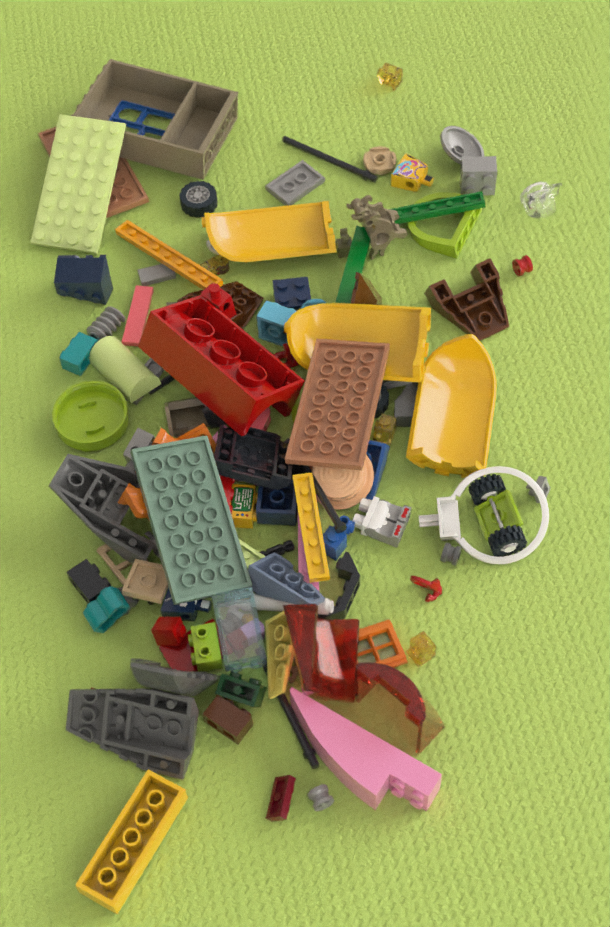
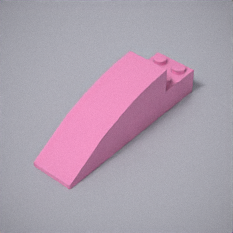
(362, 759)

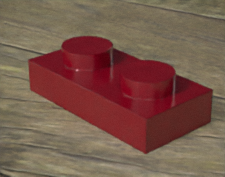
(280, 798)

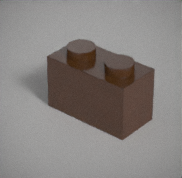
(228, 719)

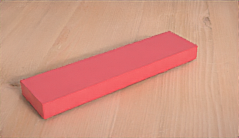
(137, 315)

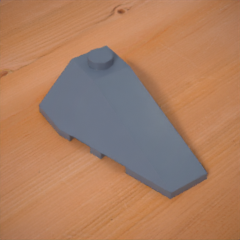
(276, 579)

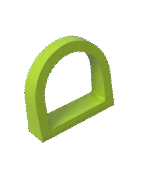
(441, 245)

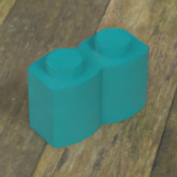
(106, 609)

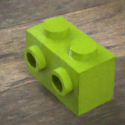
(206, 647)

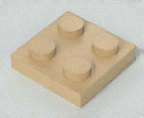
(146, 582)

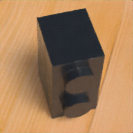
(87, 580)

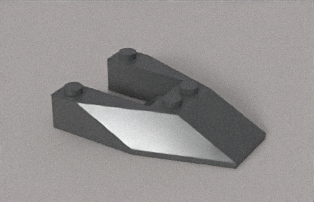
(92, 493)

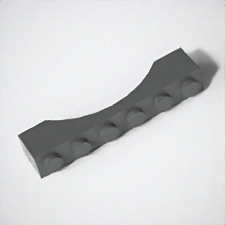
(405, 405)

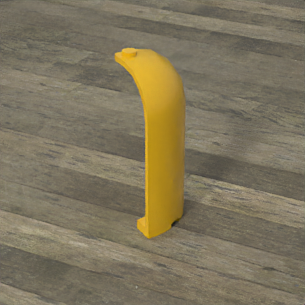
(271, 232)
(399, 326)
(454, 409)

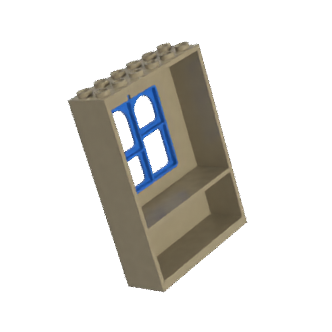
(198, 111)

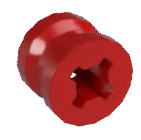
(522, 265)

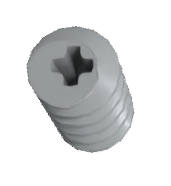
(106, 323)

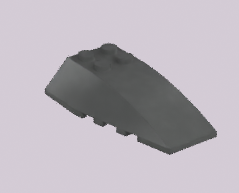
(185, 683)
(137, 724)

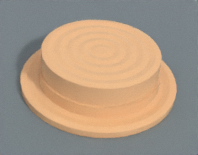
(345, 486)

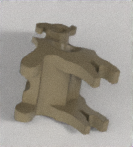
(377, 222)

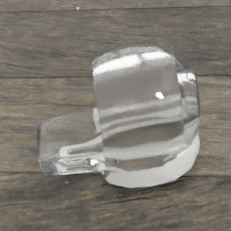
(539, 199)

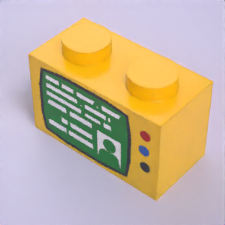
(244, 505)

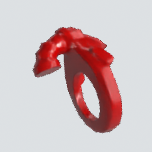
(433, 586)

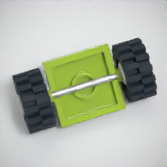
(497, 515)

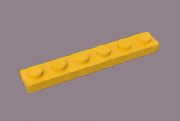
(311, 528)

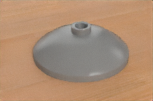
(460, 143)

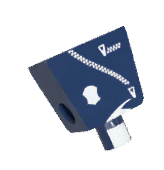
(187, 611)

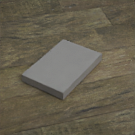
(295, 183)

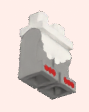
(382, 520)

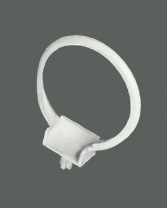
(449, 522)

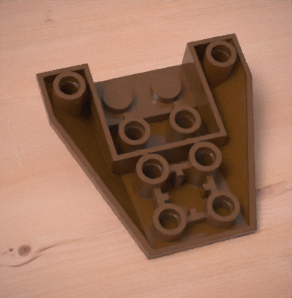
(244, 300)

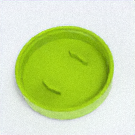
(90, 415)

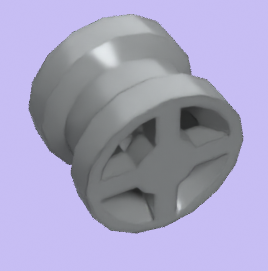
(320, 797)

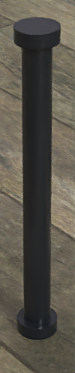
(339, 525)

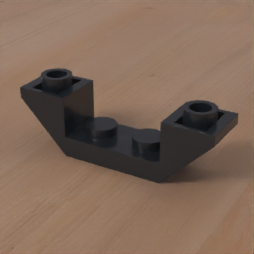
(348, 572)

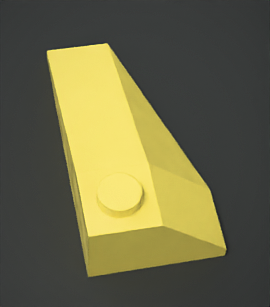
(279, 654)

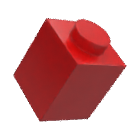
(169, 631)

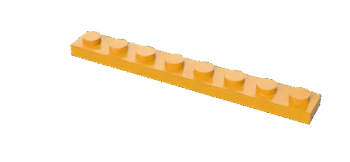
(167, 255)

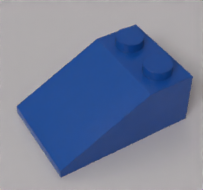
(378, 456)

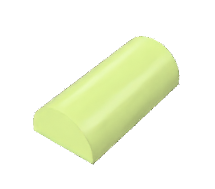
(122, 368)

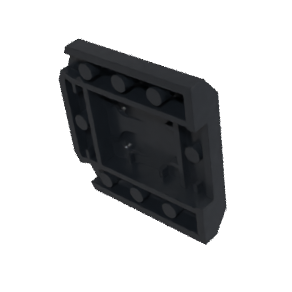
(253, 457)

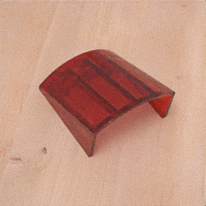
(324, 652)
(417, 708)

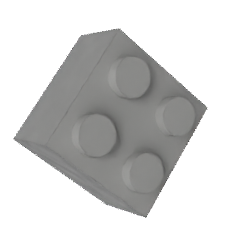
(478, 175)

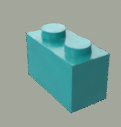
(77, 354)

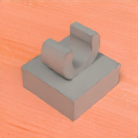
(544, 485)

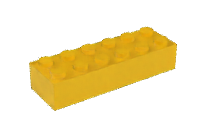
(132, 841)

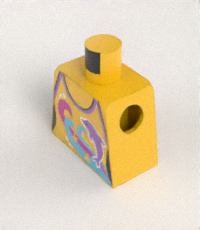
(410, 174)

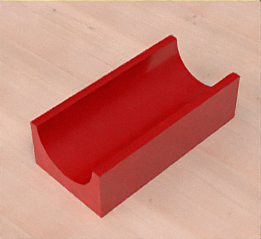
(219, 362)

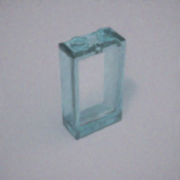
(239, 630)

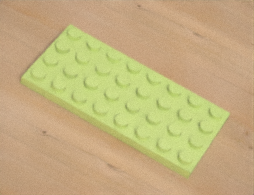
(78, 184)

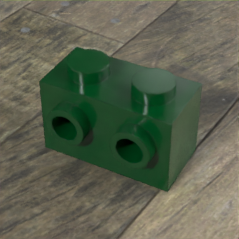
(241, 690)

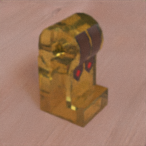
(215, 266)

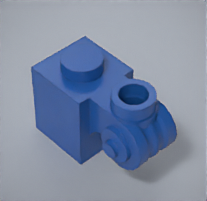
(337, 542)

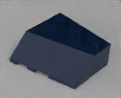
(83, 278)

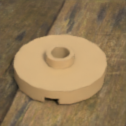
(379, 160)

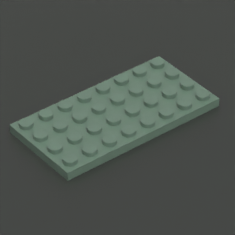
(190, 519)

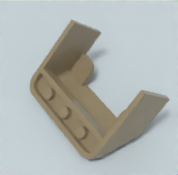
(184, 415)

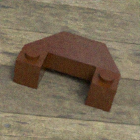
(477, 309)

